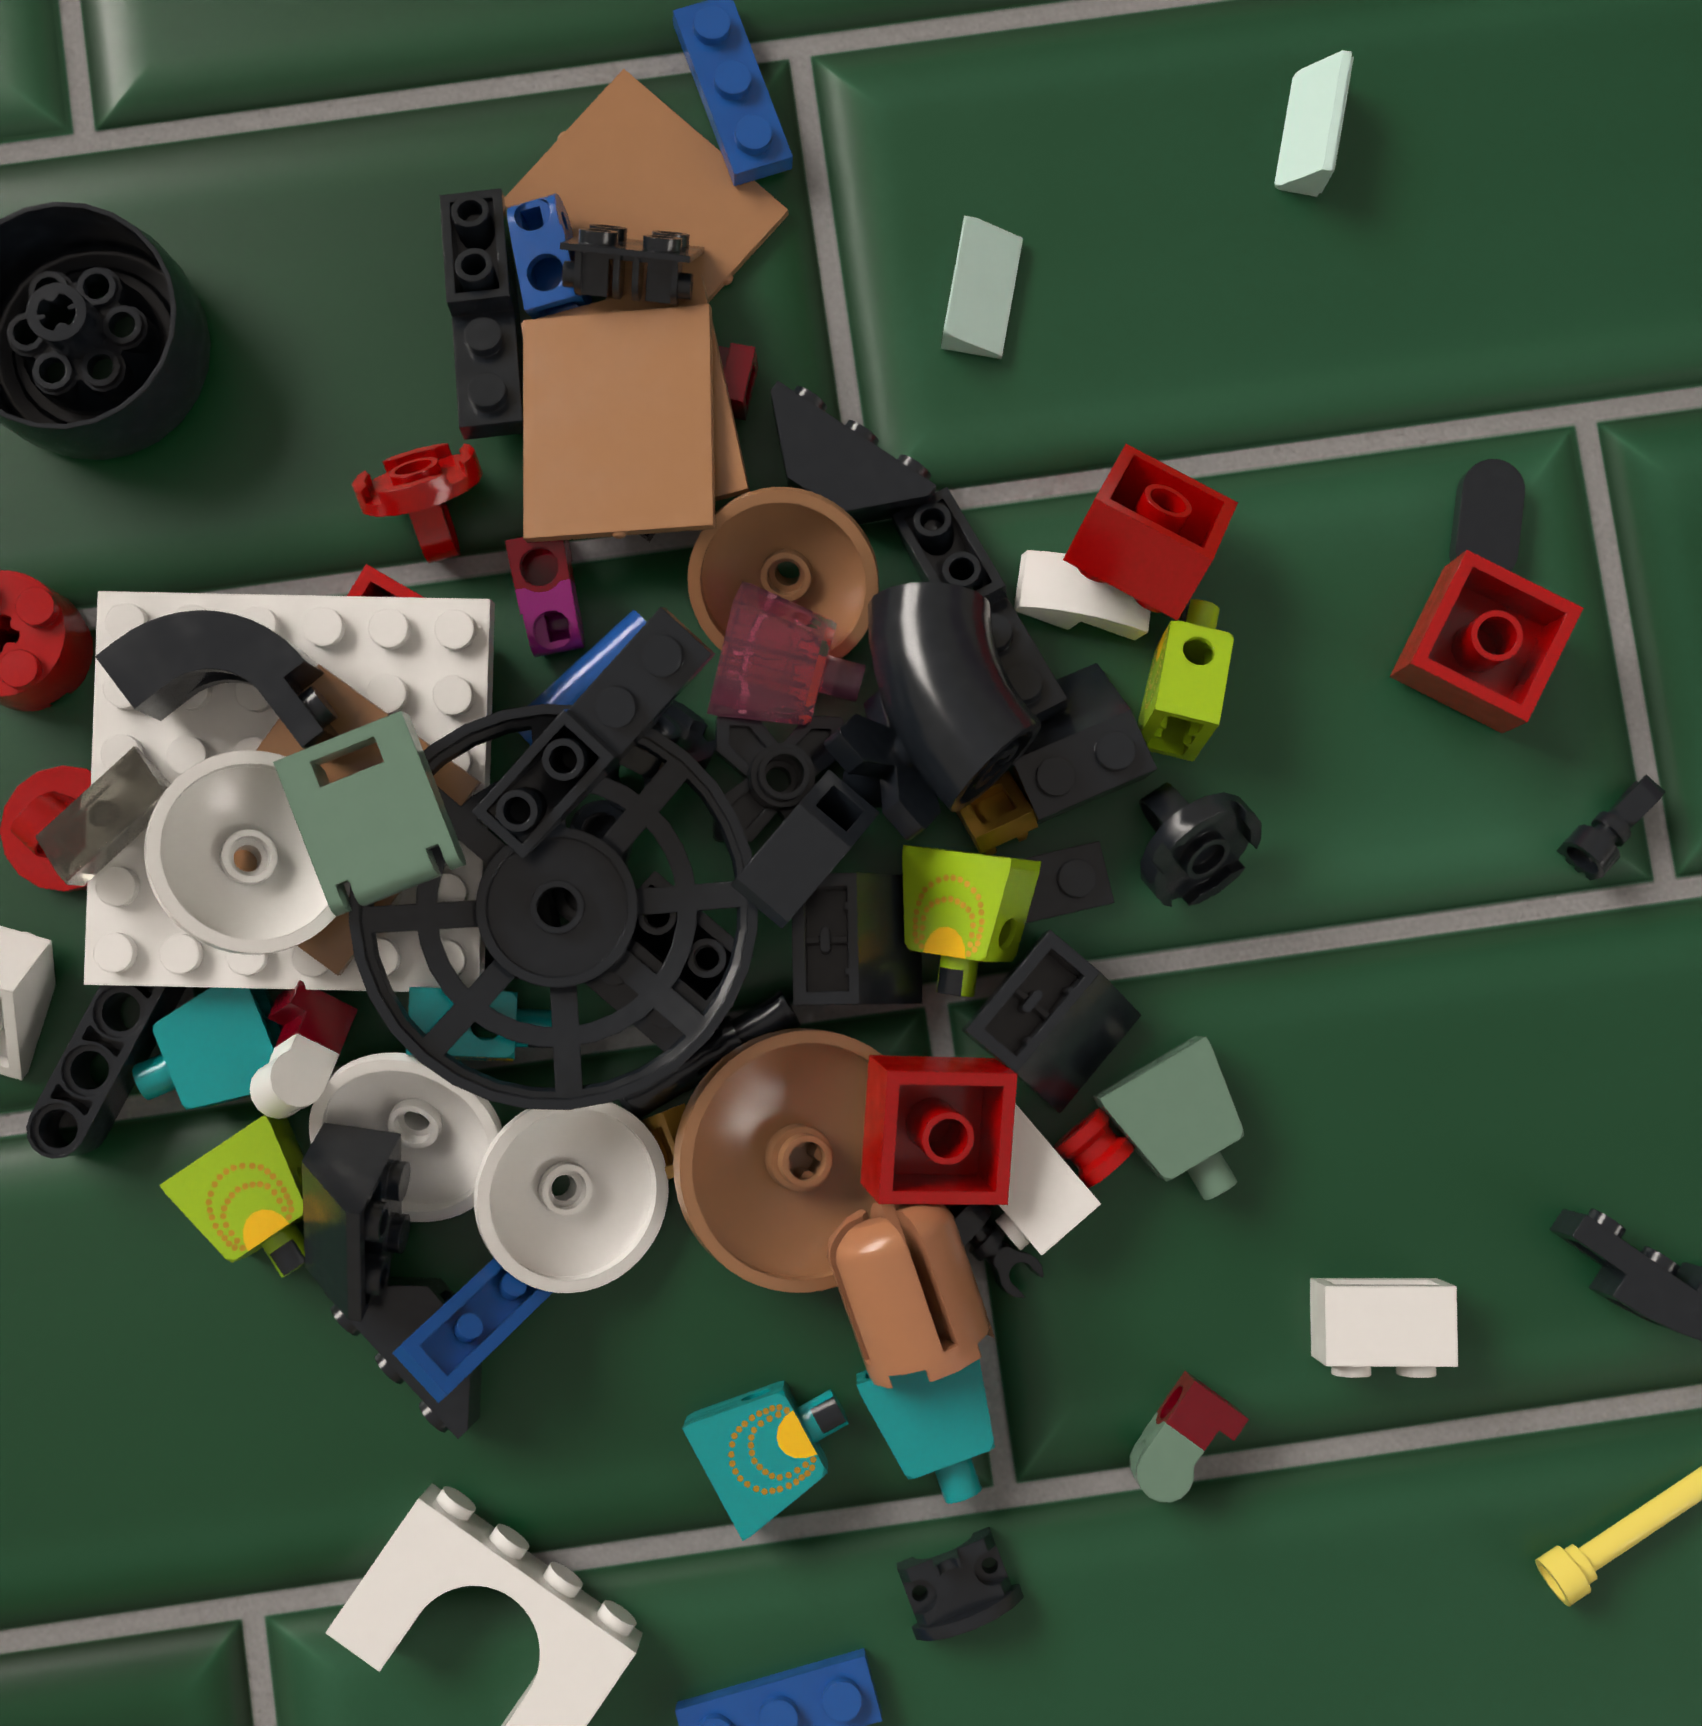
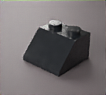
(1083, 749)

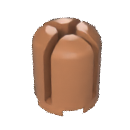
(908, 1291)

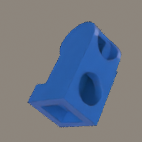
(536, 236)

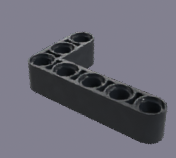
(71, 1084)

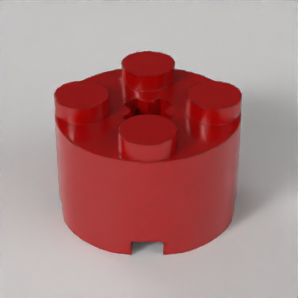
(51, 645)

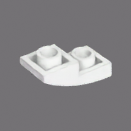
(1064, 597)

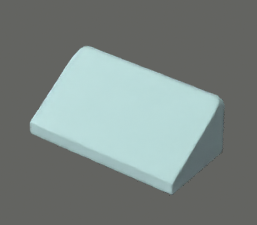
(1314, 125)
(981, 289)

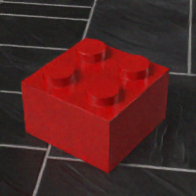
(1151, 532)
(1486, 642)
(938, 1130)

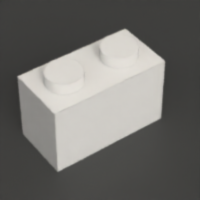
(1384, 1325)

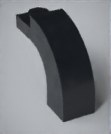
(190, 651)

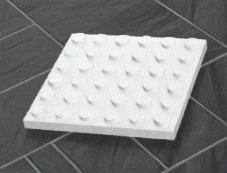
(394, 651)

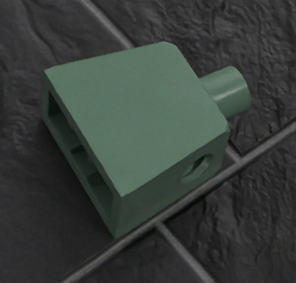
(1178, 1116)

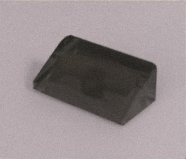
(103, 818)

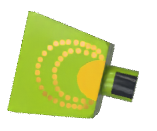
(1186, 683)
(965, 910)
(247, 1194)

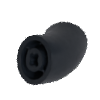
(947, 688)

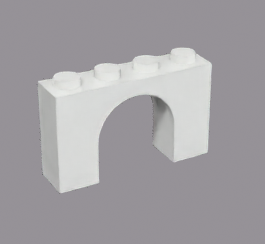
(451, 1547)

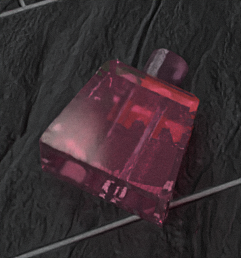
(778, 661)

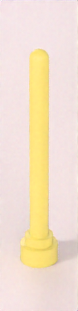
(1574, 1568)

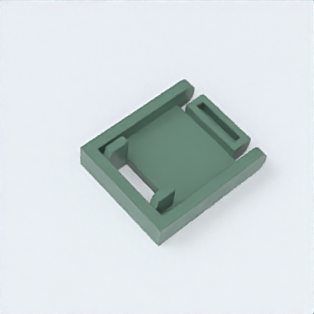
(373, 822)

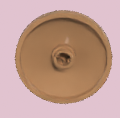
(776, 1155)

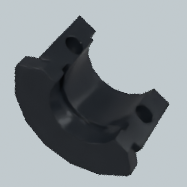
(959, 1589)

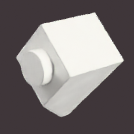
(25, 996)
(1043, 1191)

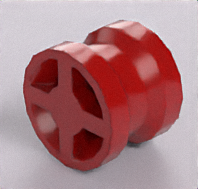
(1094, 1147)

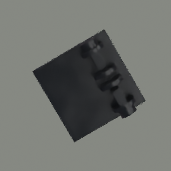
(661, 251)

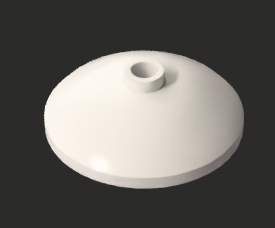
(190, 850)
(441, 1145)
(602, 1218)

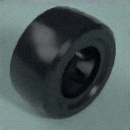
(46, 271)

